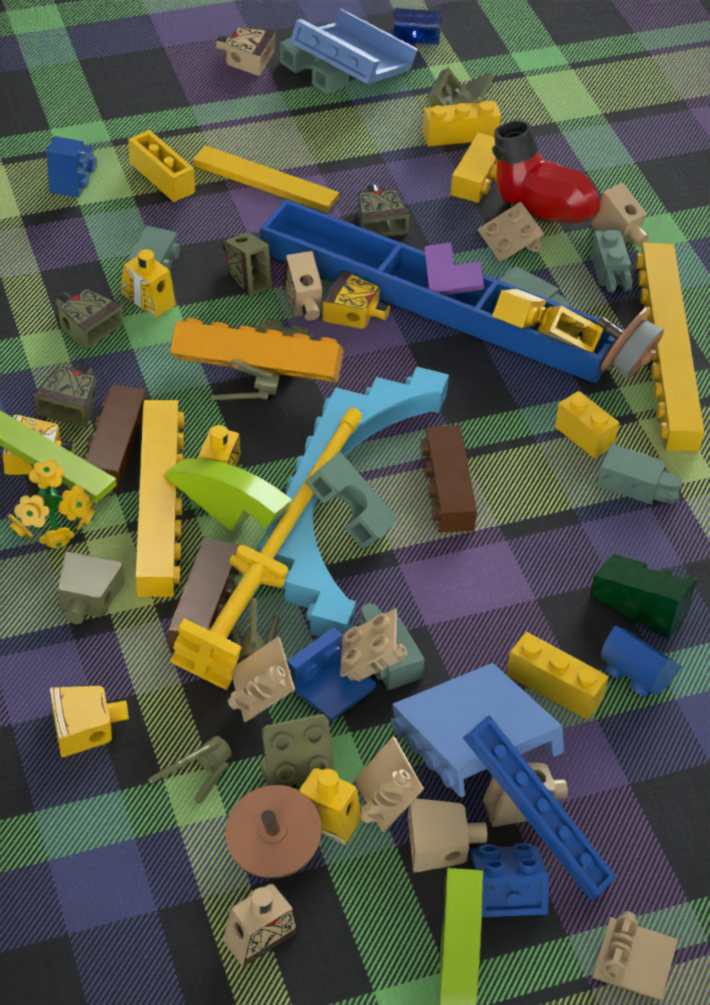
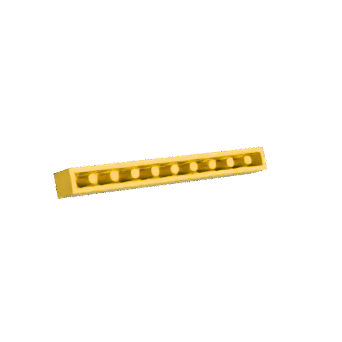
(673, 363)

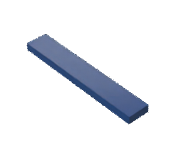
(540, 807)

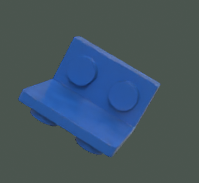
(318, 678)
(512, 880)

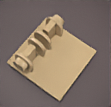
(512, 232)
(371, 647)
(261, 680)
(387, 786)
(635, 957)

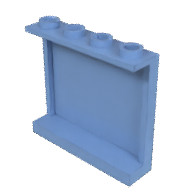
(355, 47)
(443, 714)

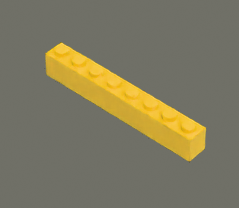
(159, 500)

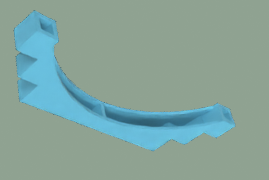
(383, 404)

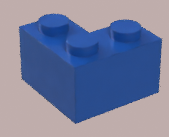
(69, 166)

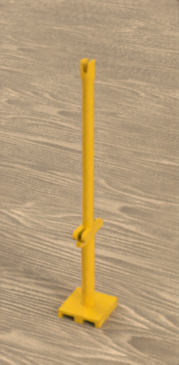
(209, 651)

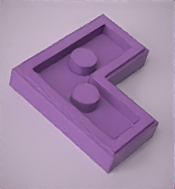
(450, 278)

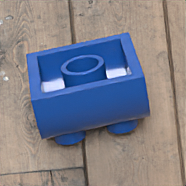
(638, 661)

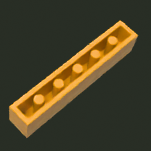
(267, 351)

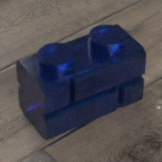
(417, 26)

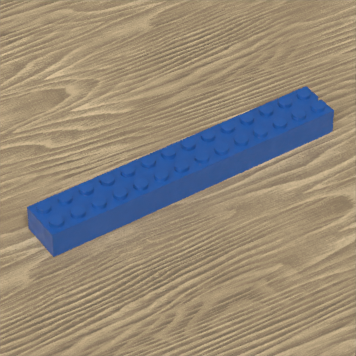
(404, 283)

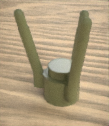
(265, 382)
(252, 641)
(210, 755)

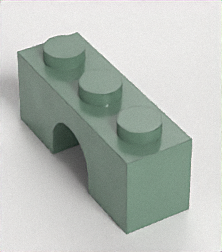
(324, 75)
(369, 512)

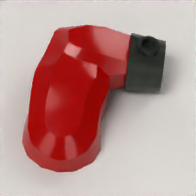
(541, 185)

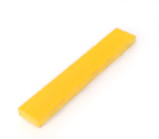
(266, 179)

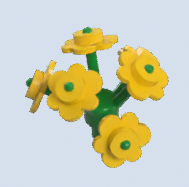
(36, 508)

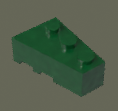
(644, 594)

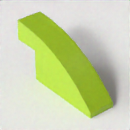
(228, 492)
(461, 937)

